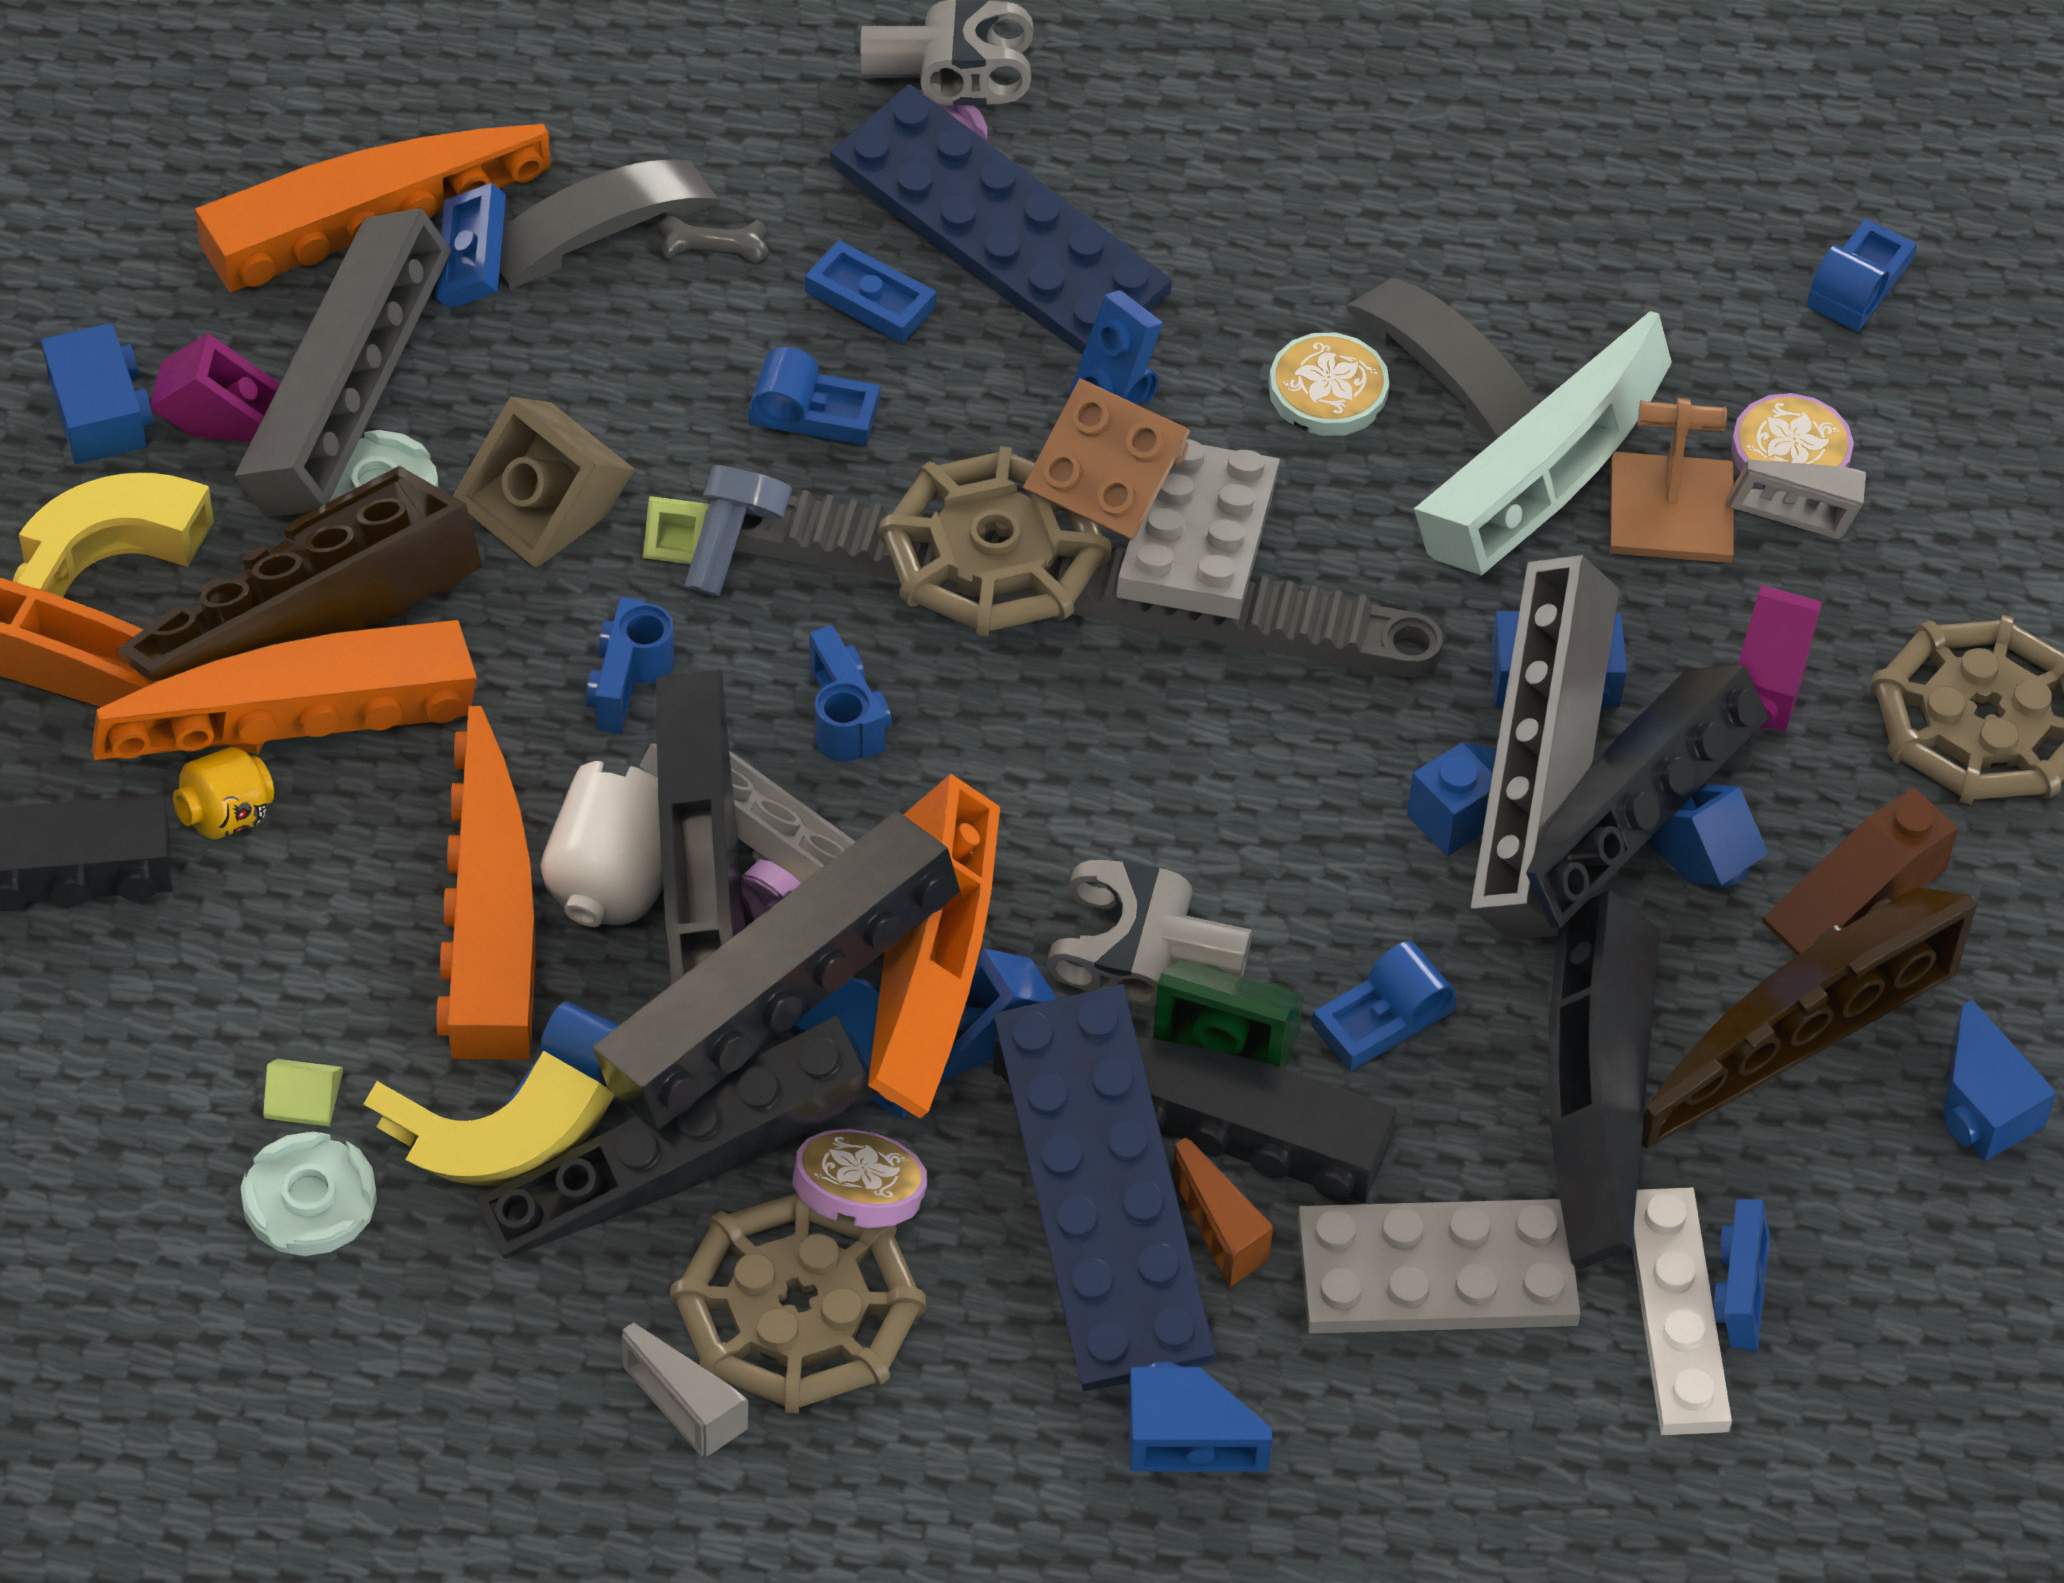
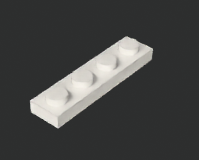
(1678, 1314)

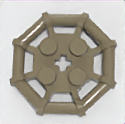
(988, 567)
(1951, 708)
(795, 1338)

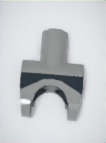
(953, 52)
(1149, 932)

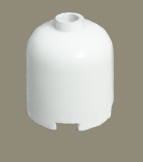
(606, 847)

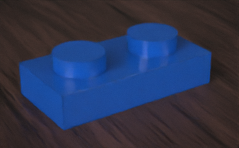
(474, 233)
(870, 291)
(1745, 1251)

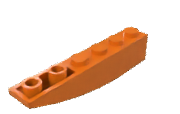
(322, 205)
(67, 648)
(297, 691)
(490, 909)
(934, 964)

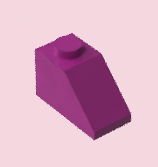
(212, 392)
(1779, 650)

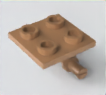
(1107, 459)
(1673, 501)

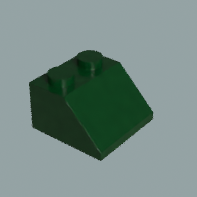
(1226, 1013)

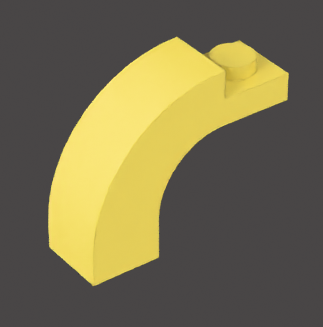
(109, 518)
(543, 1121)

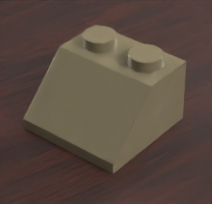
(541, 480)

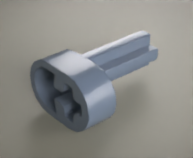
(730, 496)

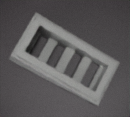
(1816, 497)
(691, 1397)

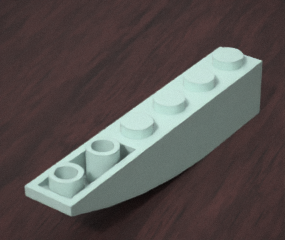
(1544, 455)

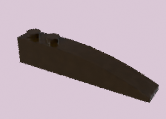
(333, 574)
(1816, 1001)

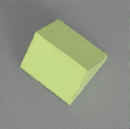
(673, 529)
(301, 1092)

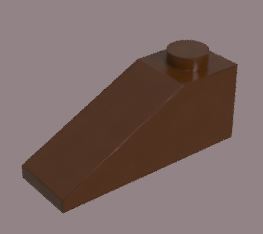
(1882, 858)

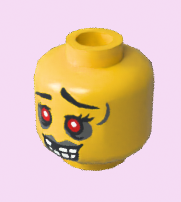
(223, 793)

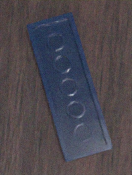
(993, 216)
(1103, 1186)

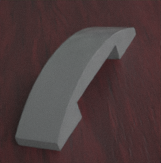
(595, 210)
(1449, 351)

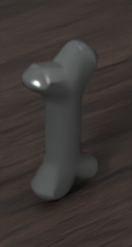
(742, 241)

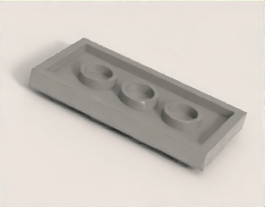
(1202, 532)
(775, 822)
(1436, 1266)

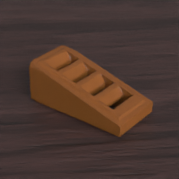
(1225, 1218)

